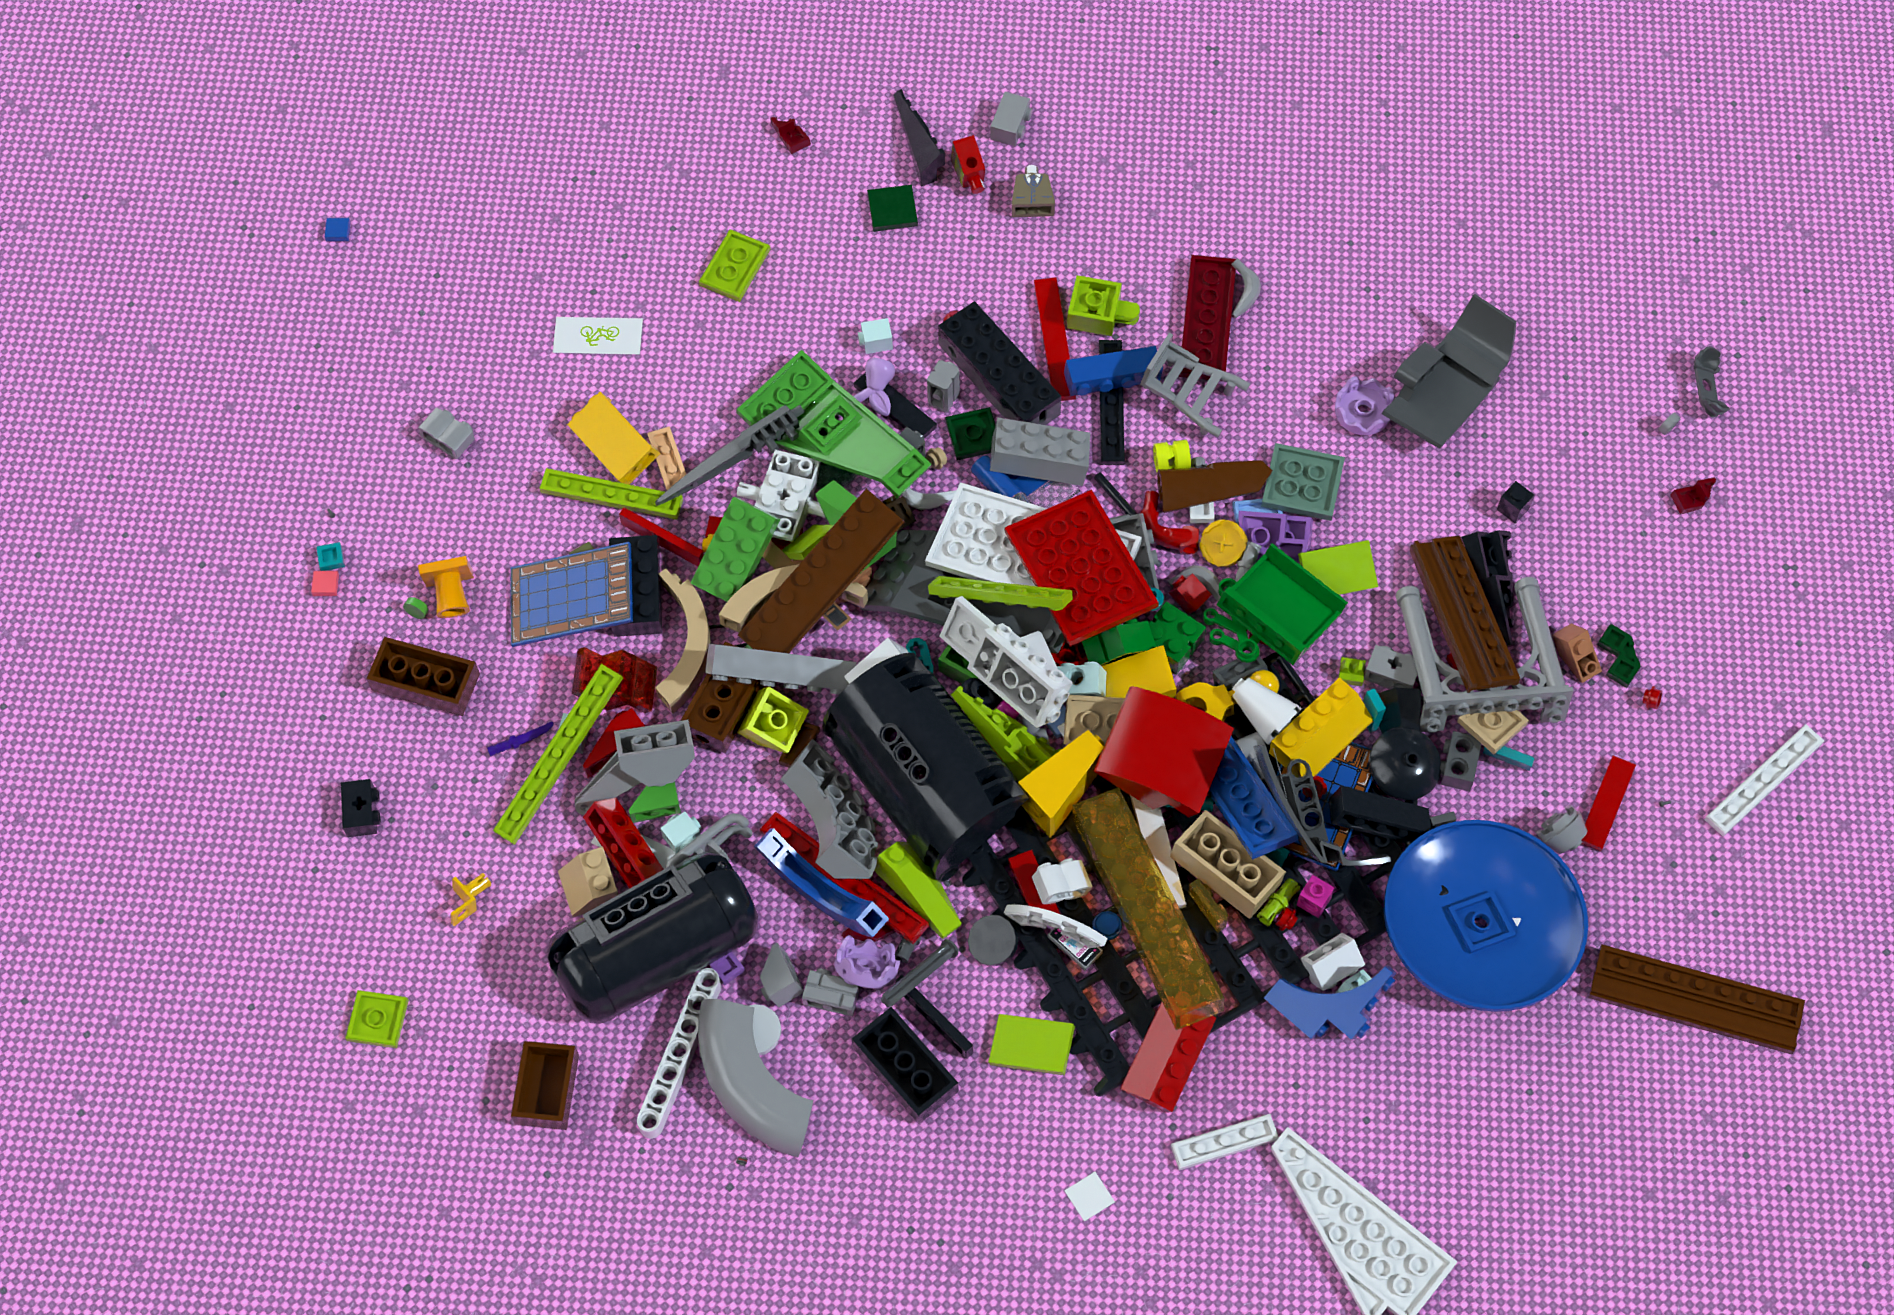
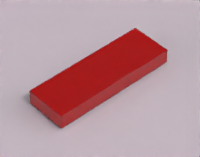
(1023, 868)

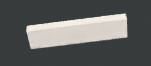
(1224, 1142)

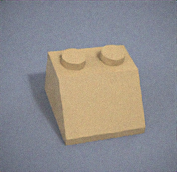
(587, 881)

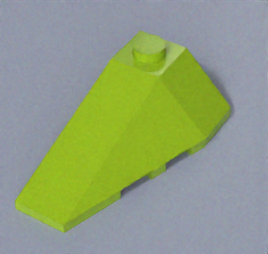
(917, 887)

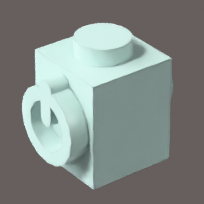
(680, 831)

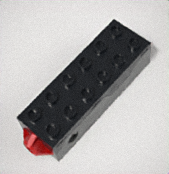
(997, 366)

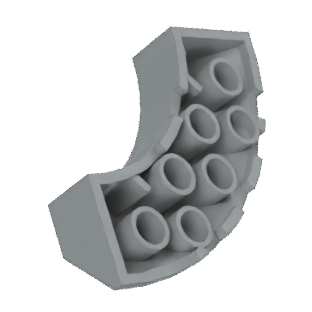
(838, 814)

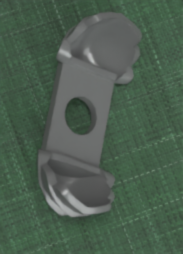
(1705, 367)

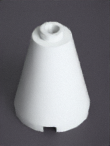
(1264, 708)

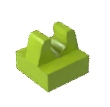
(1352, 671)

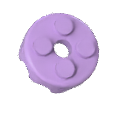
(1363, 393)
(866, 963)

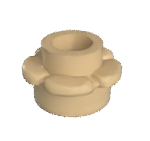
(936, 457)

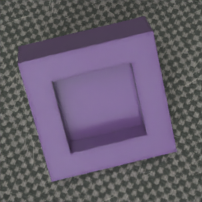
(727, 968)

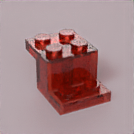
(637, 683)

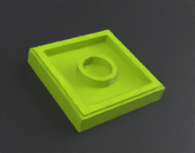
(806, 542)
(377, 1019)

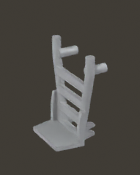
(1182, 359)

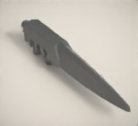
(740, 448)

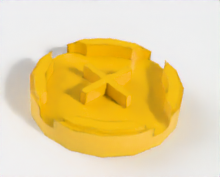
(1223, 543)

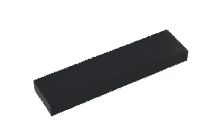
(902, 410)
(939, 1022)

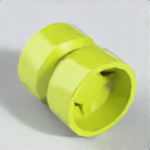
(1172, 456)

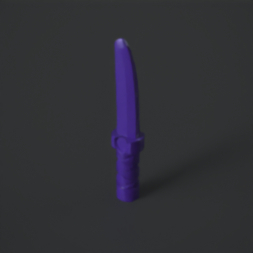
(514, 742)

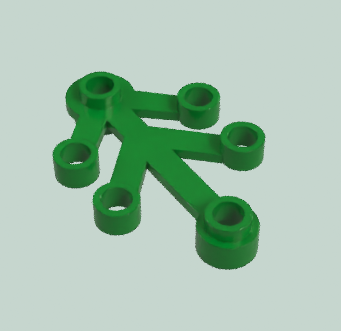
(1243, 643)

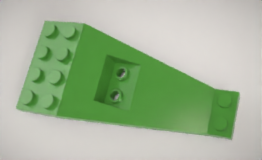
(855, 444)

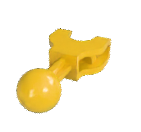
(1219, 701)

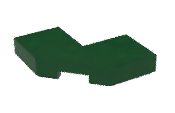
(1622, 646)

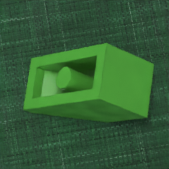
(655, 803)

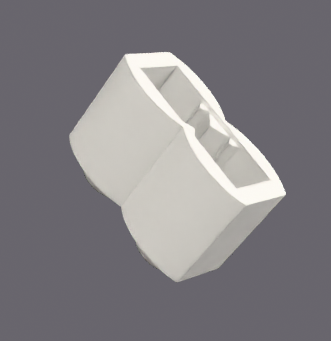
(1061, 881)

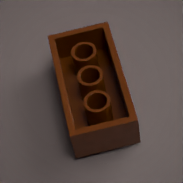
(423, 676)

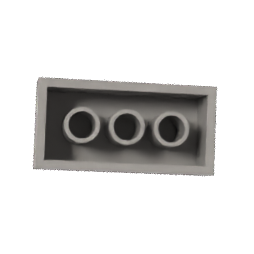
(1040, 451)

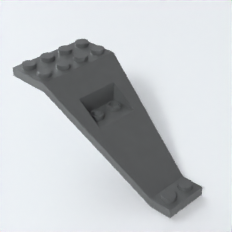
(903, 584)

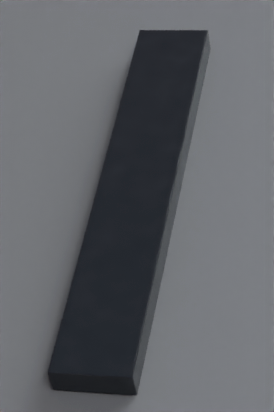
(1111, 416)

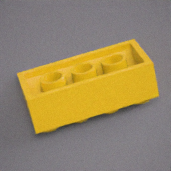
(1322, 729)

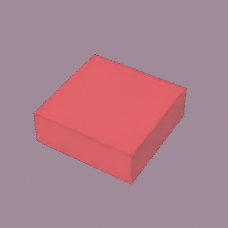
(325, 583)

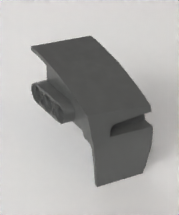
(1454, 377)
(1312, 838)

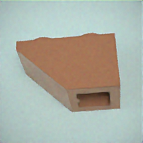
(1577, 651)

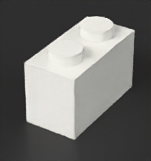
(1333, 961)

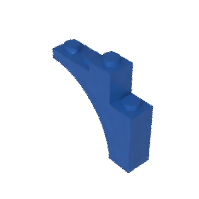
(1345, 1010)

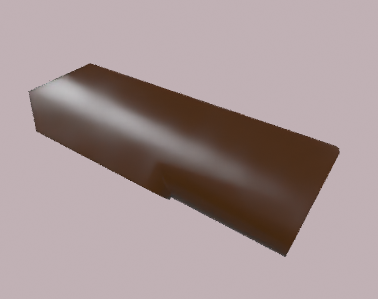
(1213, 483)

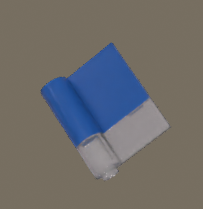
(1026, 489)

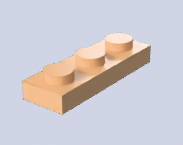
(669, 460)

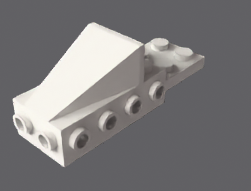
(1010, 665)

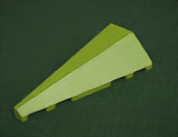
(1007, 736)

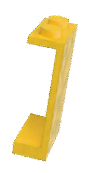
(613, 439)

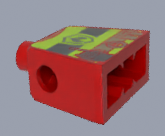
(968, 164)

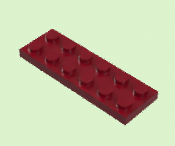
(1208, 311)

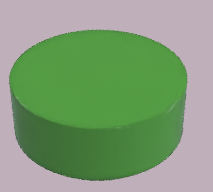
(415, 608)

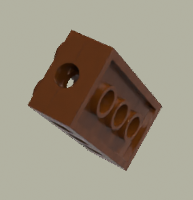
(729, 711)

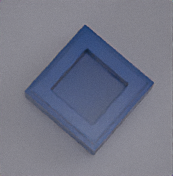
(337, 229)

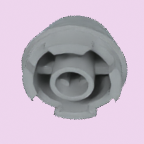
(1563, 830)

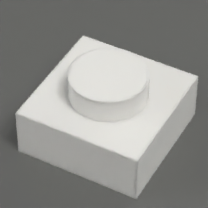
(1202, 513)

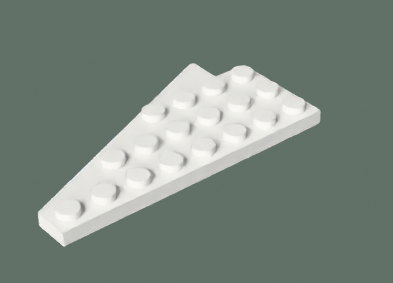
(1370, 1244)

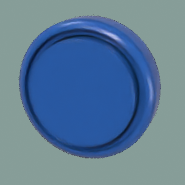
(1108, 924)

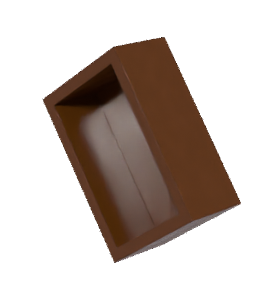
(545, 1085)

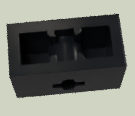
(353, 796)

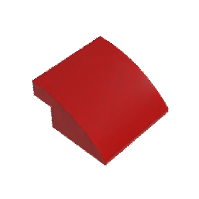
(1163, 751)

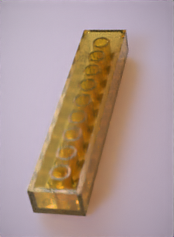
(1148, 909)

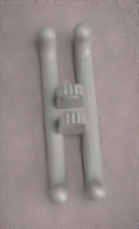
(705, 843)

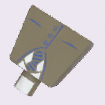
(1032, 194)

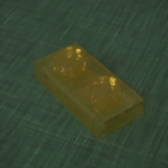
(1203, 897)

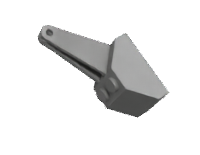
(643, 755)

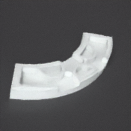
(1041, 918)

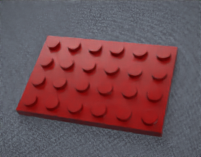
(1081, 552)

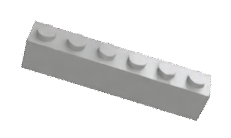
(777, 667)

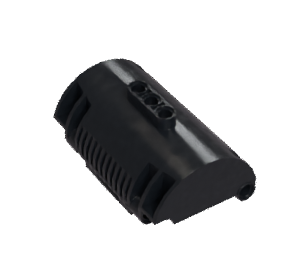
(966, 784)

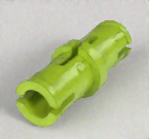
(1278, 901)

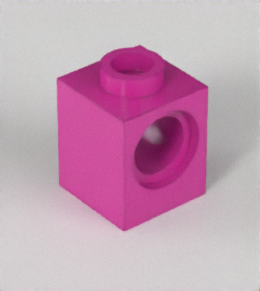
(1315, 896)

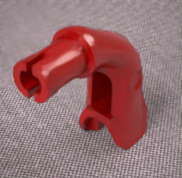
(1173, 538)

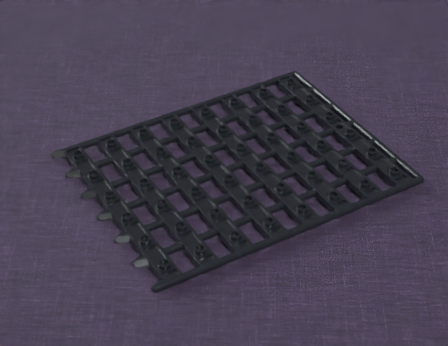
(1224, 960)

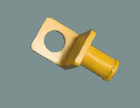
(467, 894)

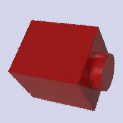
(1189, 593)

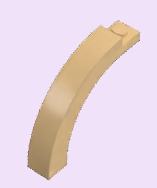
(755, 594)
(691, 668)

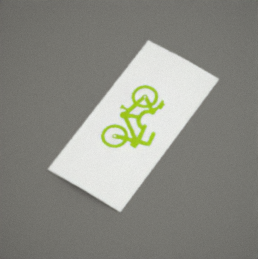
(597, 335)

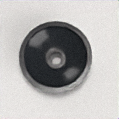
(1395, 773)

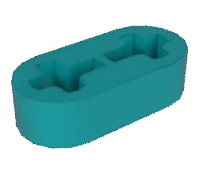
(924, 652)

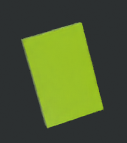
(734, 265)
(1342, 567)
(1031, 1044)

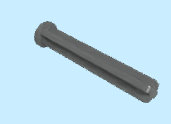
(919, 973)

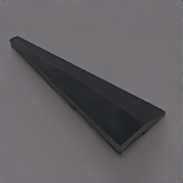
(920, 142)
(1490, 561)
(1401, 710)

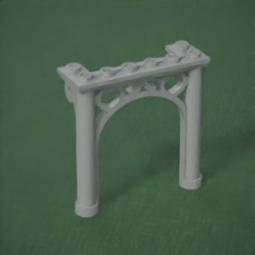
(1440, 701)

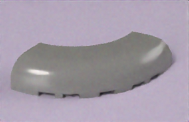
(744, 1083)

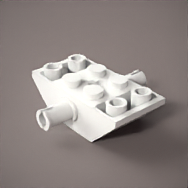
(787, 492)

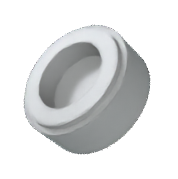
(1669, 423)

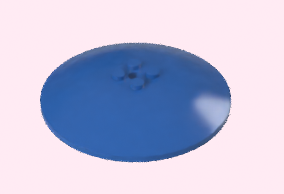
(1492, 876)

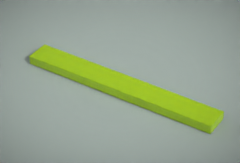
(558, 754)

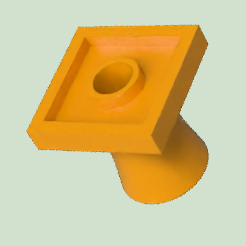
(447, 578)

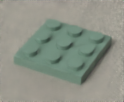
(1303, 482)

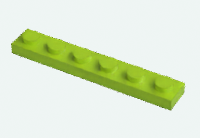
(608, 493)
(1007, 593)

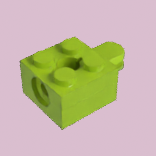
(1105, 299)

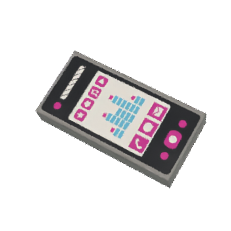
(1076, 951)

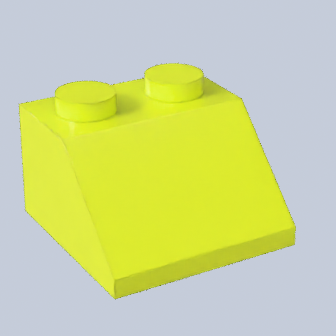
(773, 720)

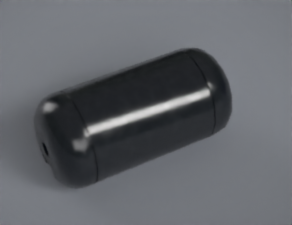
(652, 936)

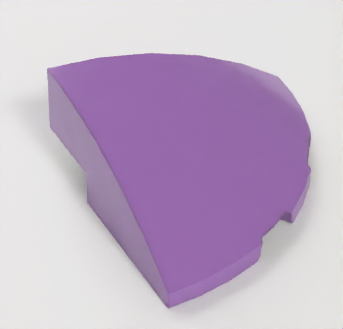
(1286, 532)

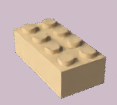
(1221, 862)

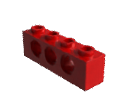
(622, 841)

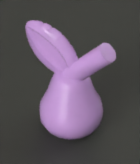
(878, 375)

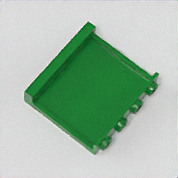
(1282, 604)

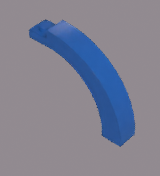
(842, 906)

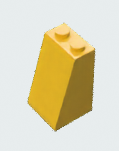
(1143, 670)
(1061, 781)

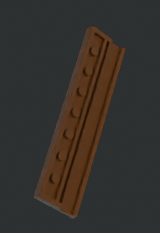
(822, 576)
(1464, 614)
(1697, 999)

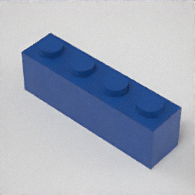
(1108, 371)

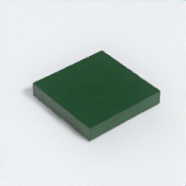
(892, 208)
(971, 433)

